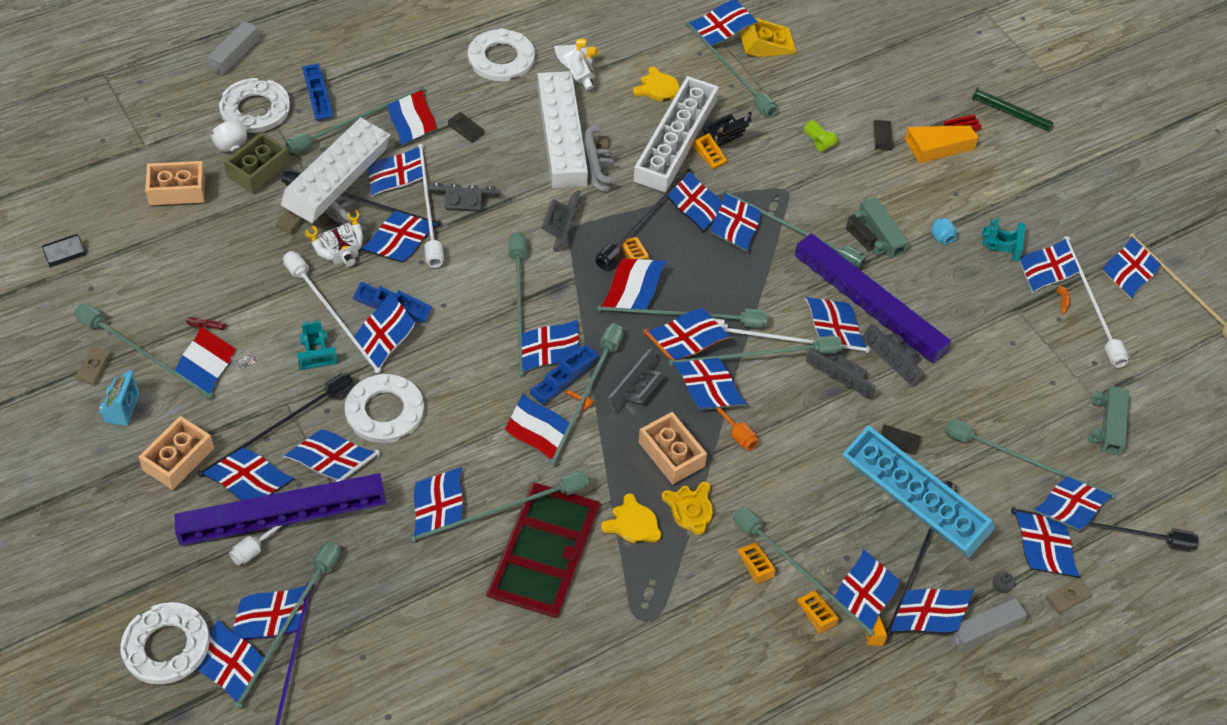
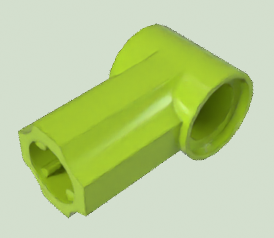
(822, 139)

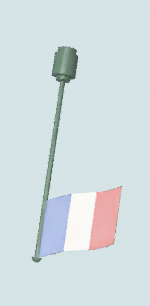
(199, 364)

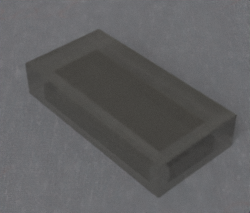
(466, 127)
(882, 135)
(861, 233)
(902, 439)

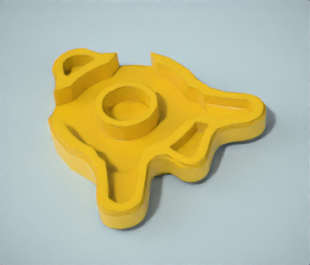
(657, 86)
(690, 508)
(633, 522)

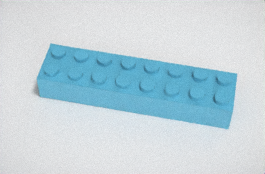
(919, 491)

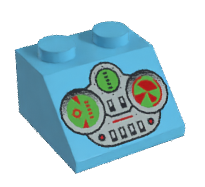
(120, 399)

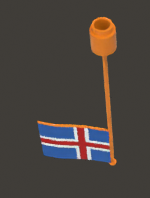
(689, 336)

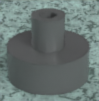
(1003, 582)

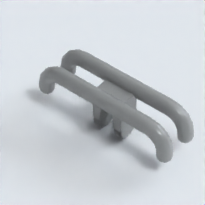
(596, 160)
(340, 208)

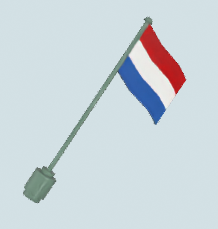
(408, 115)
(635, 287)
(544, 428)

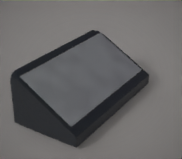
(63, 250)

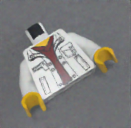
(580, 63)
(339, 243)

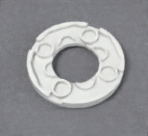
(501, 72)
(240, 90)
(384, 431)
(180, 666)

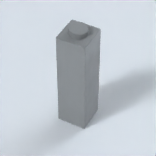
(233, 48)
(988, 625)

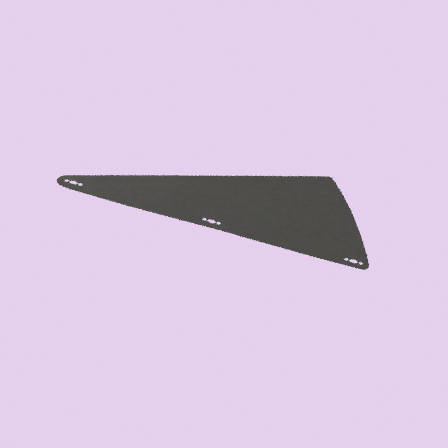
(698, 274)

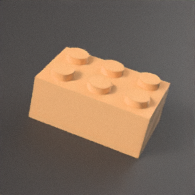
(175, 183)
(672, 448)
(176, 452)

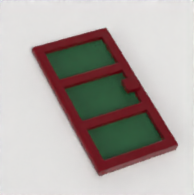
(543, 551)

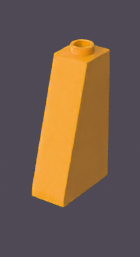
(940, 141)

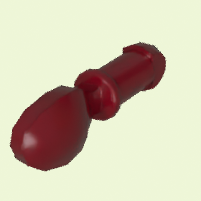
(195, 322)

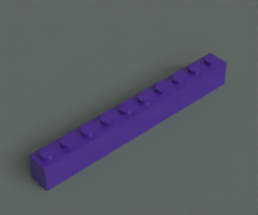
(872, 298)
(279, 509)

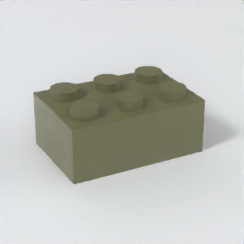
(257, 162)

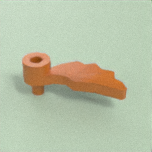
(1064, 298)
(587, 402)

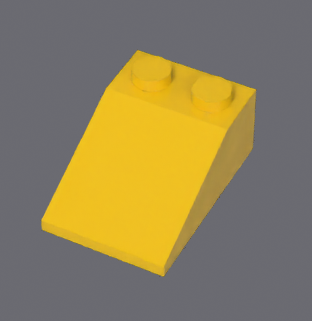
(767, 39)

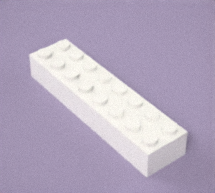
(562, 129)
(675, 134)
(335, 170)

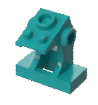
(1014, 239)
(315, 336)

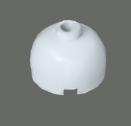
(229, 136)

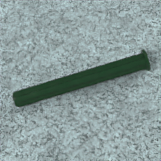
(1012, 109)

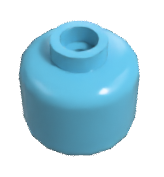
(944, 231)

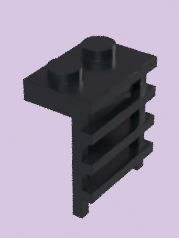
(727, 128)

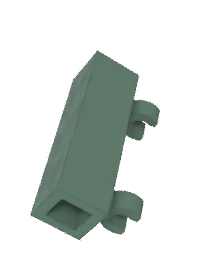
(883, 227)
(1114, 420)

